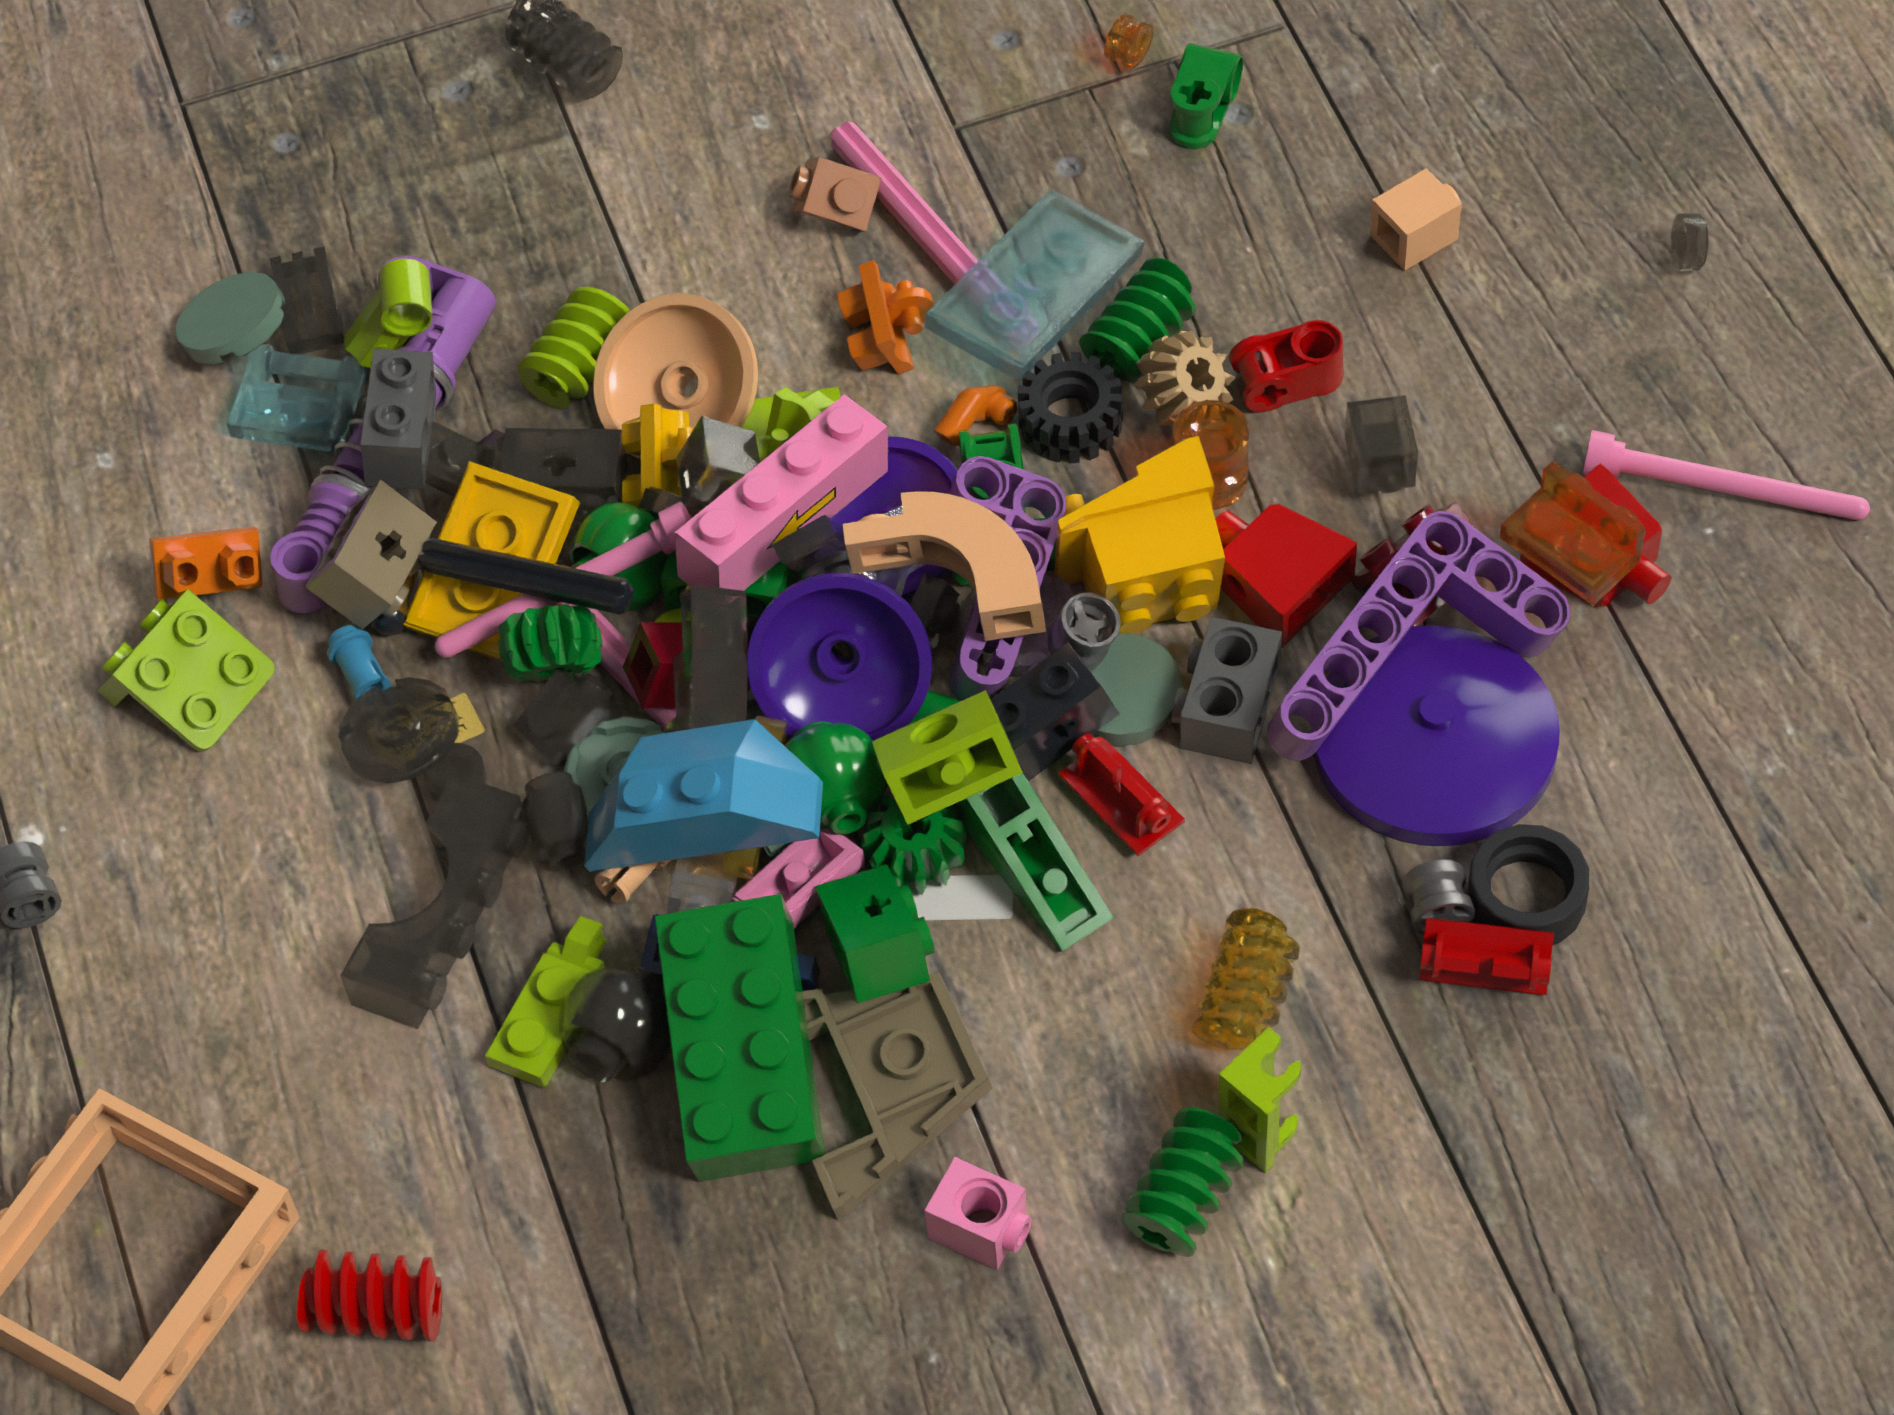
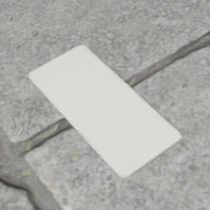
(965, 898)

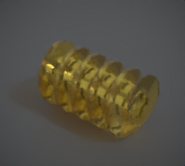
(1246, 980)

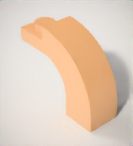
(961, 538)

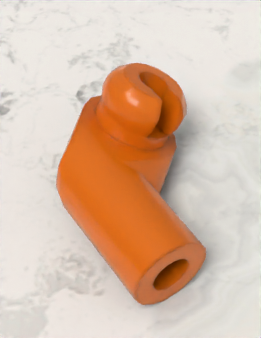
(973, 406)

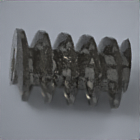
(563, 46)

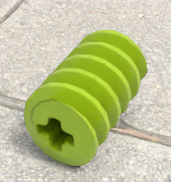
(569, 347)

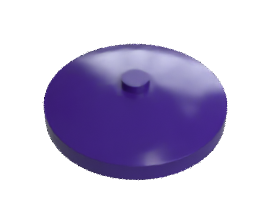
(1443, 740)

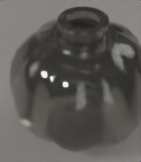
(613, 1018)

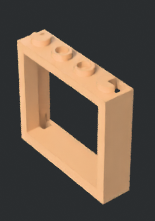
(212, 1293)

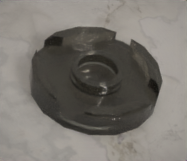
(398, 730)

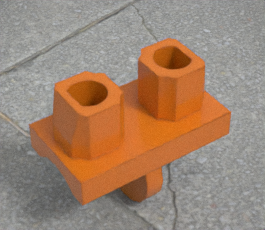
(889, 314)
(206, 562)

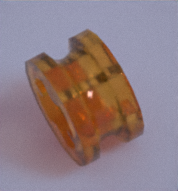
(1128, 41)

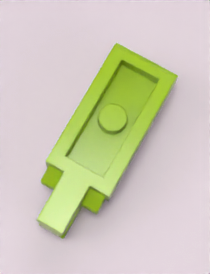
(530, 1036)

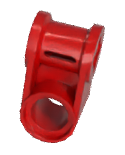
(1291, 364)

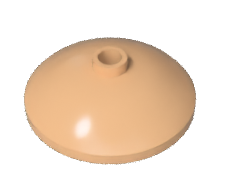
(666, 346)

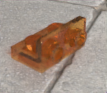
(1576, 534)

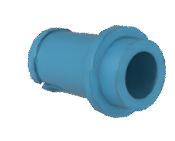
(352, 652)

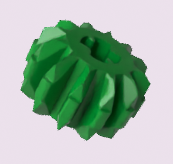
(548, 640)
(918, 849)

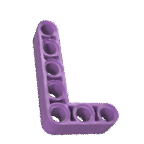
(1392, 617)

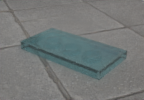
(1034, 285)

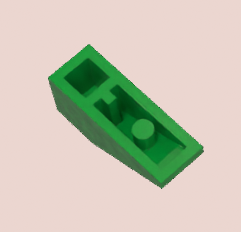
(1034, 860)

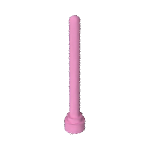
(1617, 459)
(657, 539)

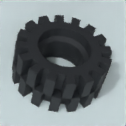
(1065, 381)

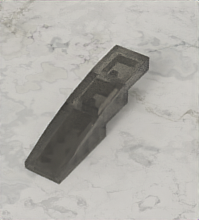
(713, 662)

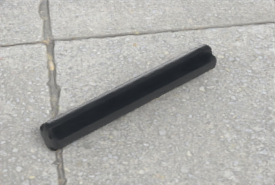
(526, 576)

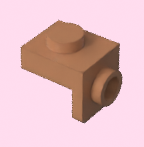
(834, 193)

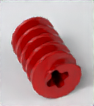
(370, 1298)

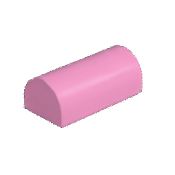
(802, 868)

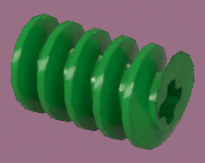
(1141, 312)
(1181, 1181)

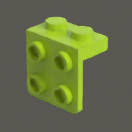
(188, 670)

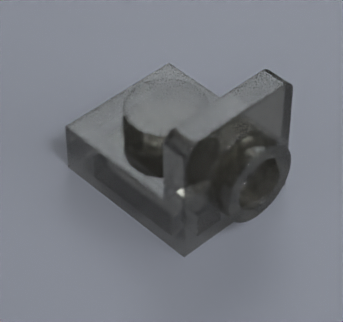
(452, 452)

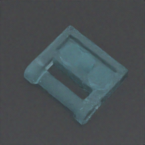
(296, 413)

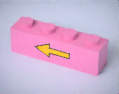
(796, 484)

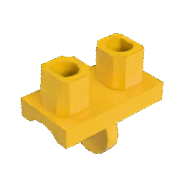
(658, 439)

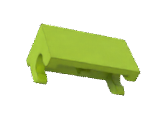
(1252, 1098)

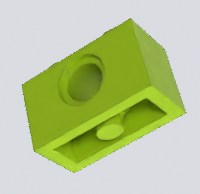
(946, 757)

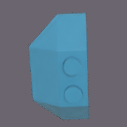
(703, 797)

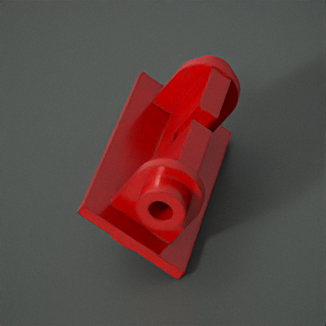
(1119, 794)
(1486, 956)

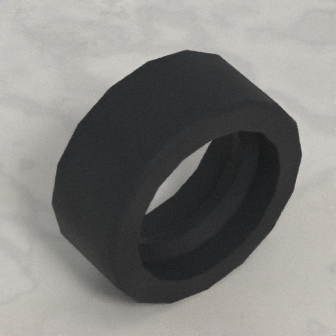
(1535, 845)

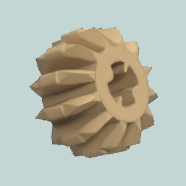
(1181, 373)

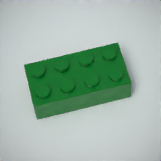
(739, 1038)

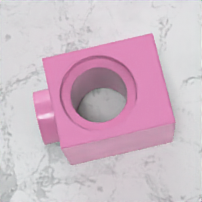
(970, 1189)

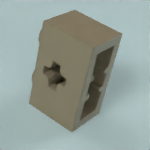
(372, 556)

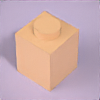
(1416, 219)

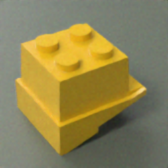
(1148, 541)

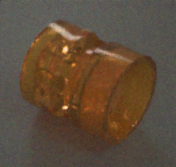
(1225, 443)

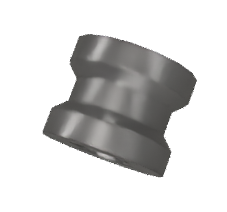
(1437, 893)

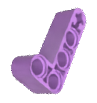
(1008, 493)

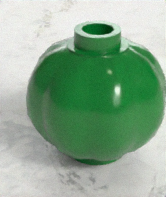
(610, 527)
(847, 767)

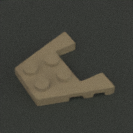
(909, 1072)

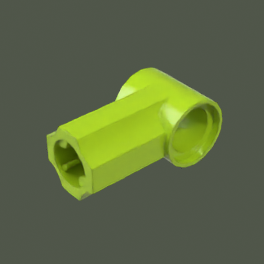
(395, 311)

